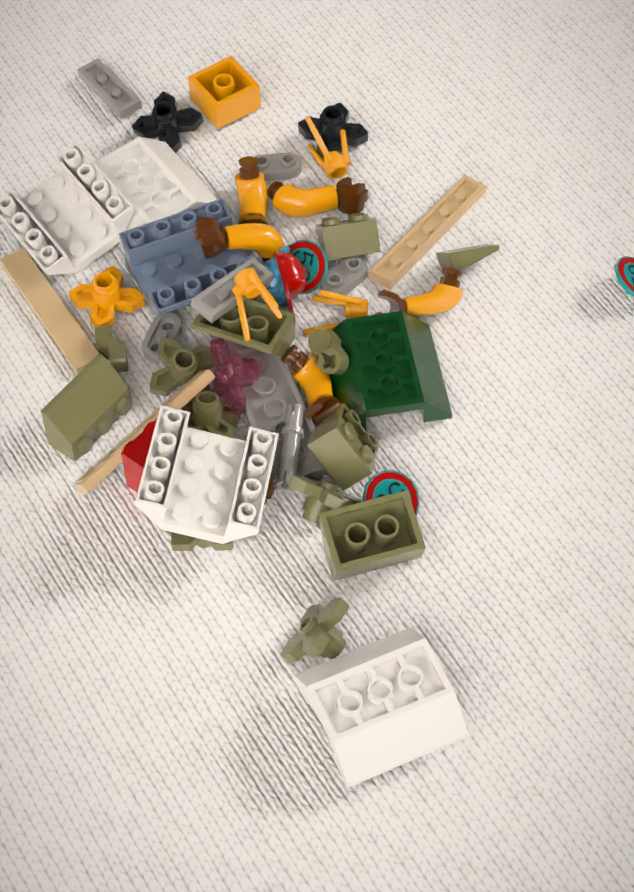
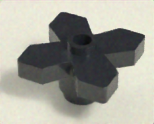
(167, 121)
(331, 122)

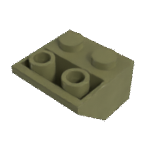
(348, 237)
(344, 447)

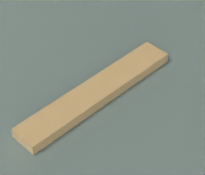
(426, 232)
(49, 309)
(114, 458)

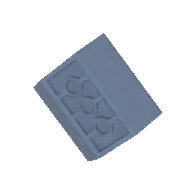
(171, 261)

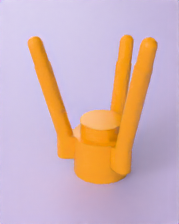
(334, 163)
(250, 285)
(354, 307)

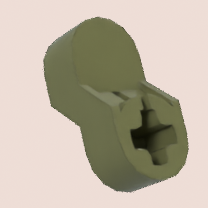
(111, 348)
(328, 351)

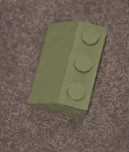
(265, 329)
(86, 408)
(371, 535)

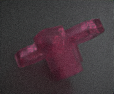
(232, 375)

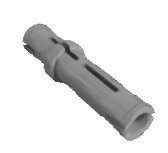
(292, 436)

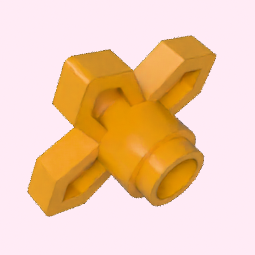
(106, 297)

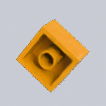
(224, 92)

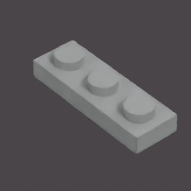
(109, 88)
(219, 297)

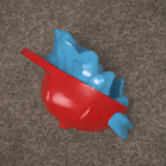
(287, 278)

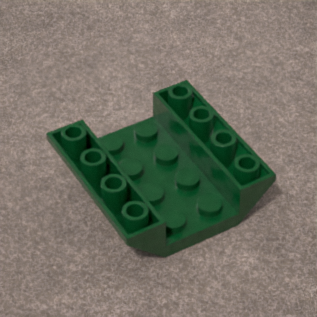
(390, 368)

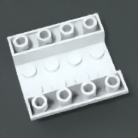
(153, 180)
(68, 216)
(205, 480)
(383, 705)

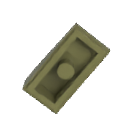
(464, 257)

